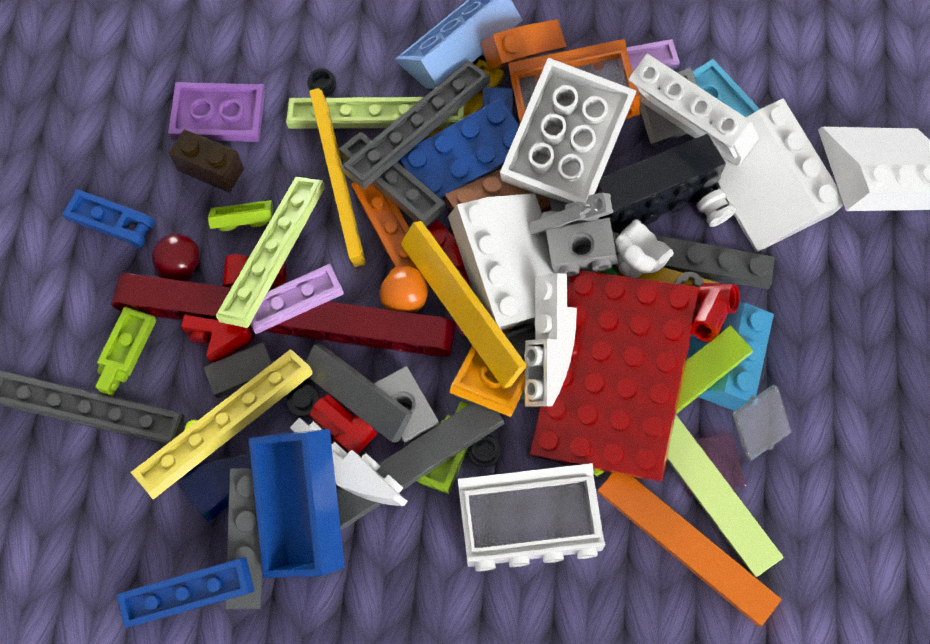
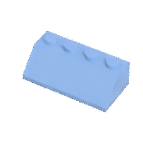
(457, 40)

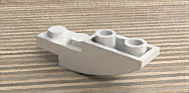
(553, 345)
(359, 473)

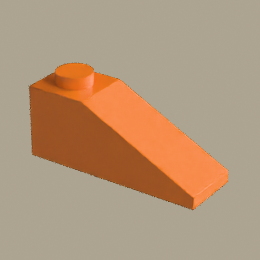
(522, 43)

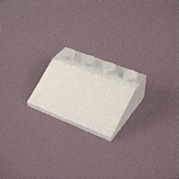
(567, 133)
(879, 167)
(779, 181)
(502, 254)

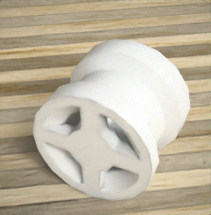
(716, 207)

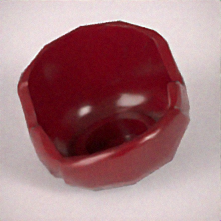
(175, 257)

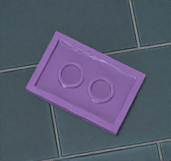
(218, 111)

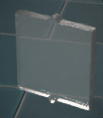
(761, 422)

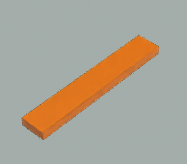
(690, 547)

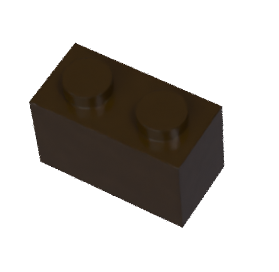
(206, 160)

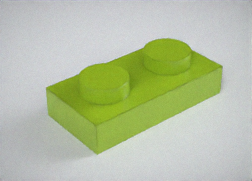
(231, 216)

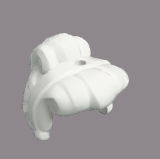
(640, 251)

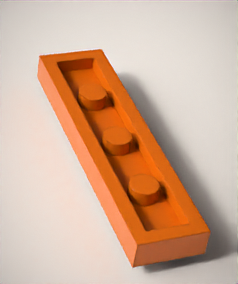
(386, 222)

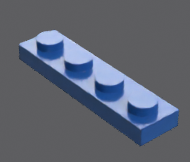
(185, 592)

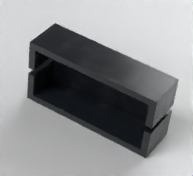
(662, 183)

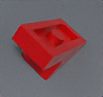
(223, 337)

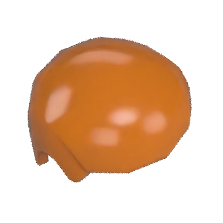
(404, 290)

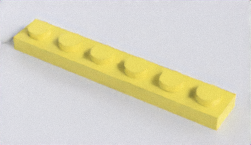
(221, 424)

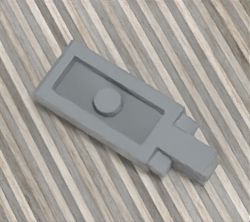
(574, 213)

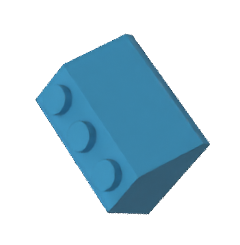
(743, 380)

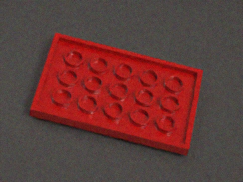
(621, 375)

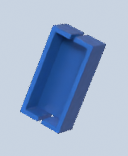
(296, 504)

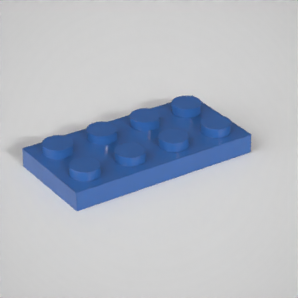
(463, 150)

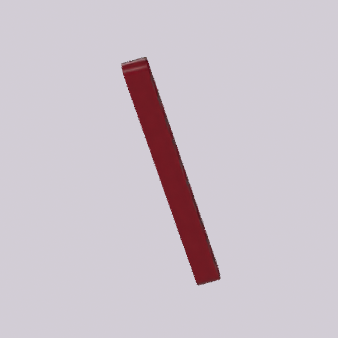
(325, 322)

